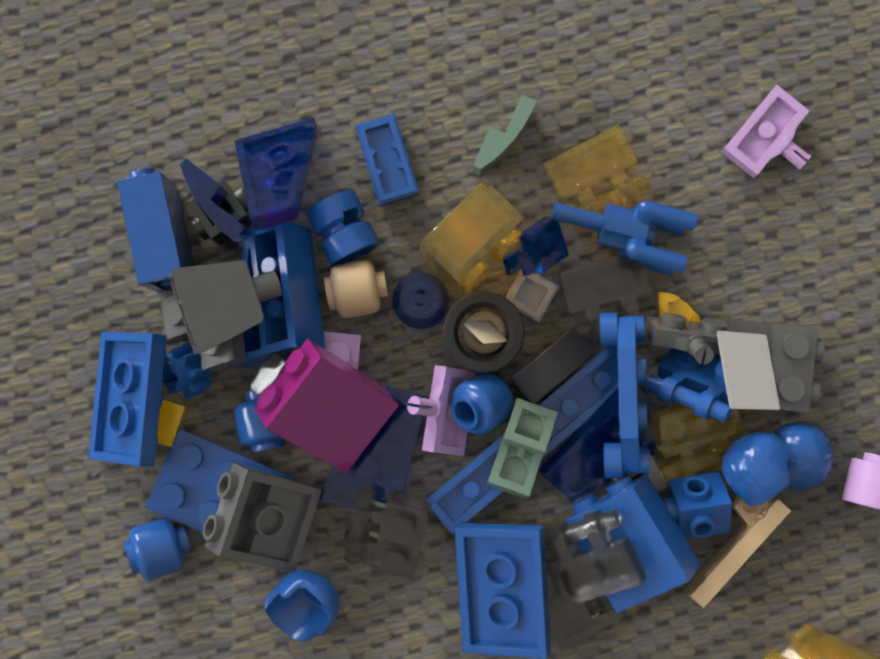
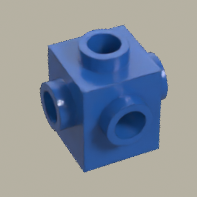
(699, 505)

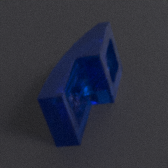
(209, 196)

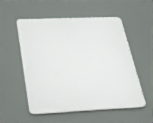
(748, 371)

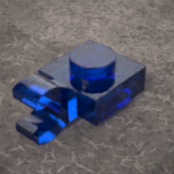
(540, 250)

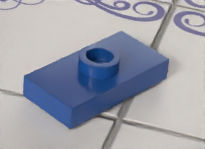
(387, 160)

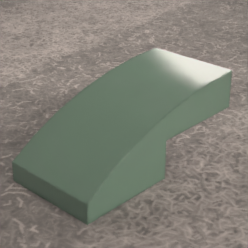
(498, 143)
(522, 448)

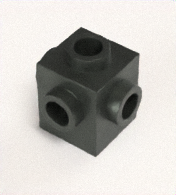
(234, 201)

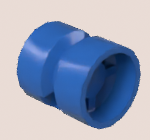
(342, 227)

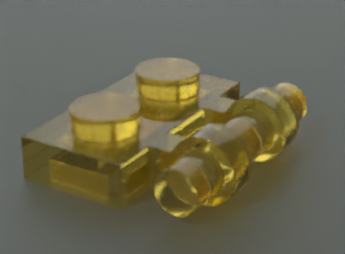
(593, 163)
(680, 431)

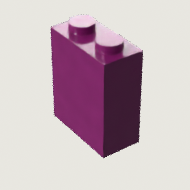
(325, 406)

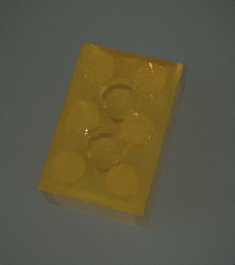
(471, 237)

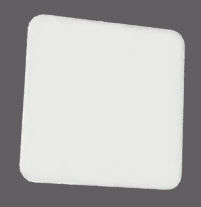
(485, 332)

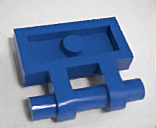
(691, 385)

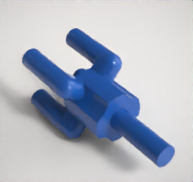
(633, 231)

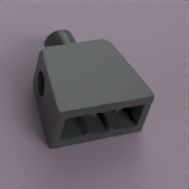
(220, 300)

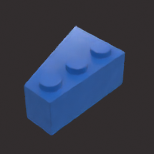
(298, 311)

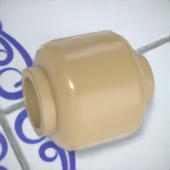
(355, 288)

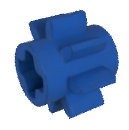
(185, 372)

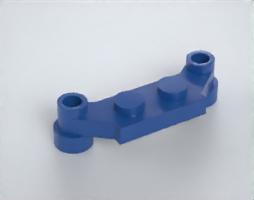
(628, 455)

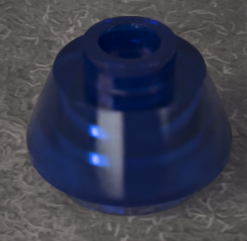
(434, 300)

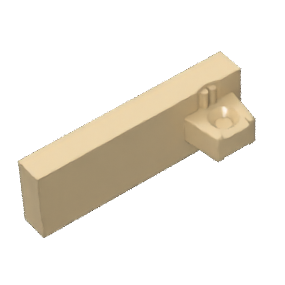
(757, 525)

